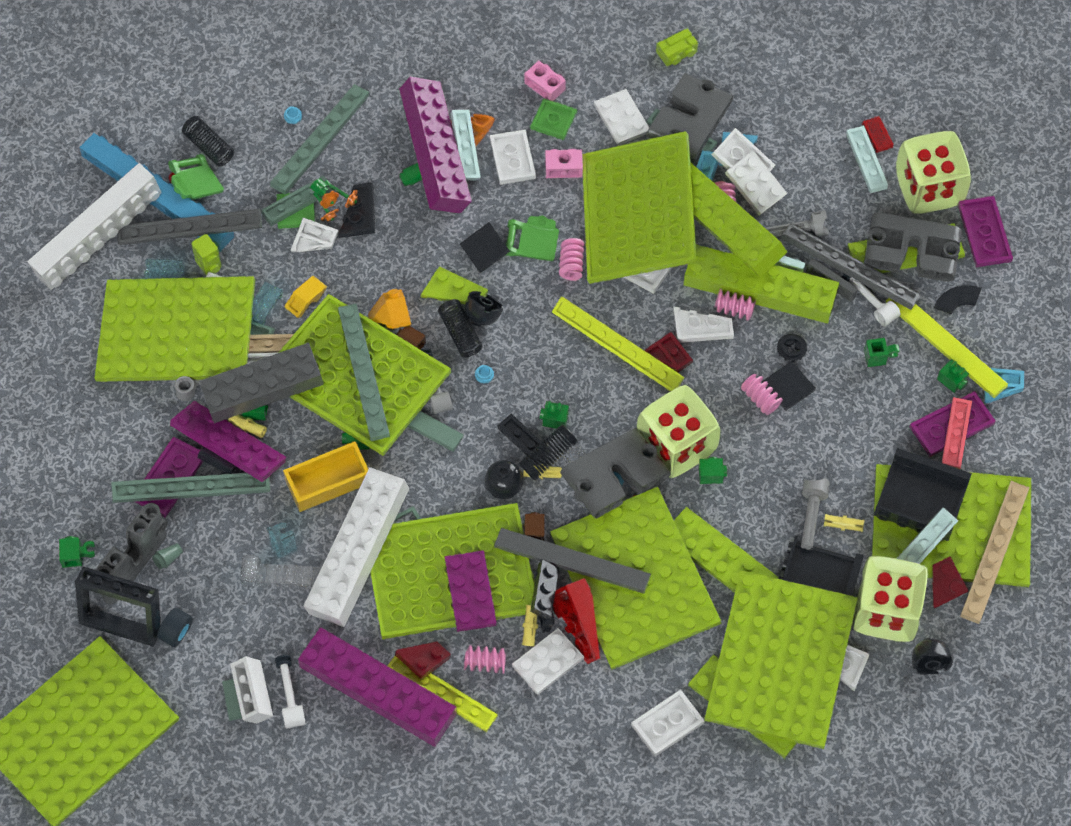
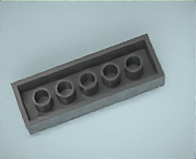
(261, 382)

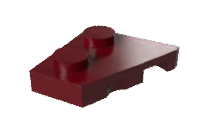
(670, 352)
(946, 582)
(423, 658)

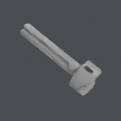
(815, 224)
(815, 492)

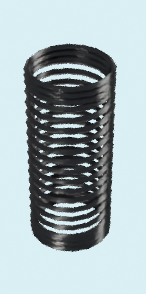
(223, 149)
(461, 347)
(530, 469)

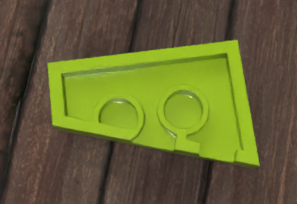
(448, 286)

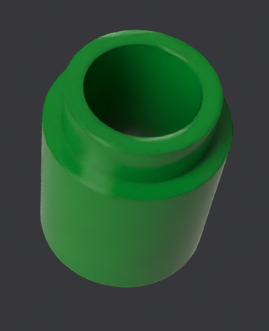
(411, 175)

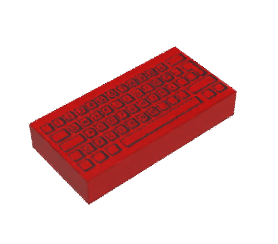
(878, 134)

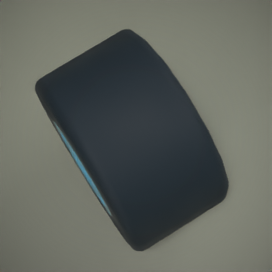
(174, 627)

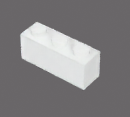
(251, 690)

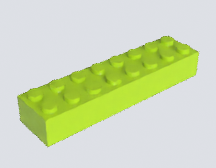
(734, 225)
(777, 289)

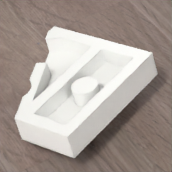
(313, 237)

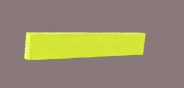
(466, 706)

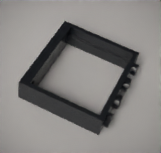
(122, 590)

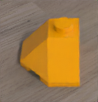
(391, 310)

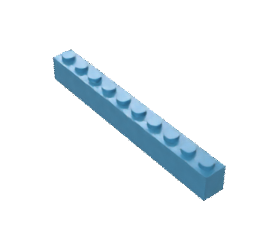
(117, 165)

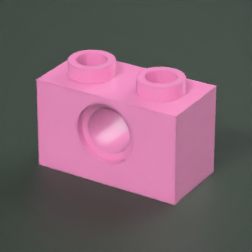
(571, 169)

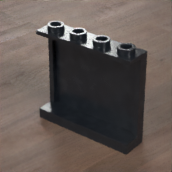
(918, 491)
(821, 568)

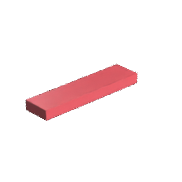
(956, 432)

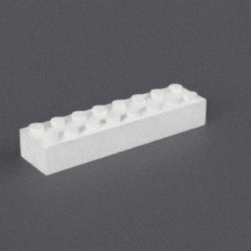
(95, 226)
(356, 547)

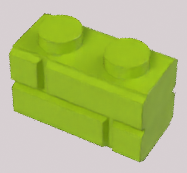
(677, 47)
(206, 254)

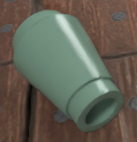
(166, 556)

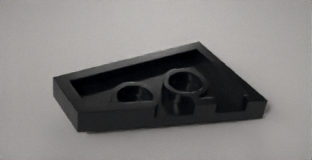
(360, 216)

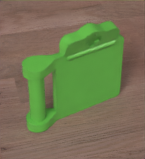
(195, 181)
(537, 238)

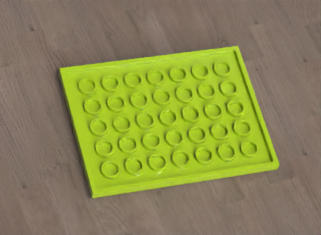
(638, 208)
(174, 328)
(402, 373)
(971, 532)
(646, 539)
(413, 577)
(781, 659)
(80, 731)

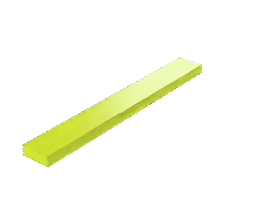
(617, 344)
(952, 349)

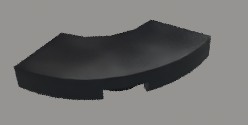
(957, 297)

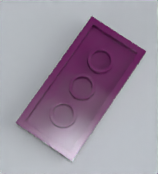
(985, 231)
(932, 428)
(175, 461)
(470, 591)

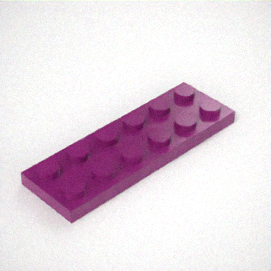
(228, 441)

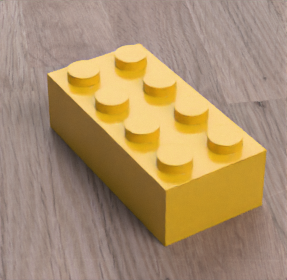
(326, 476)

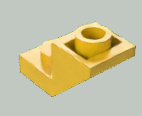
(304, 295)

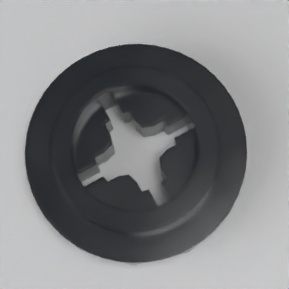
(789, 340)

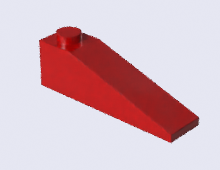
(576, 608)

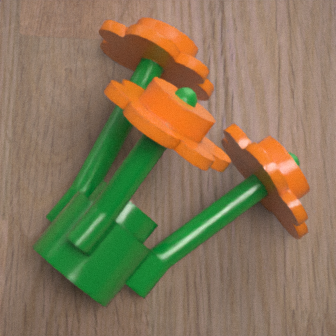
(328, 199)

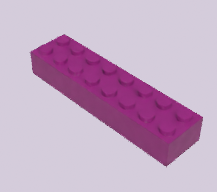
(435, 145)
(377, 687)

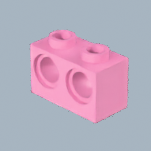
(544, 81)

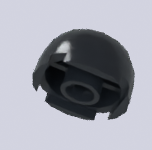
(482, 309)
(504, 479)
(931, 656)

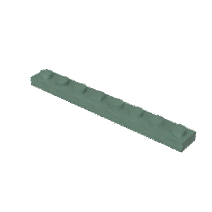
(319, 139)
(363, 372)
(187, 487)

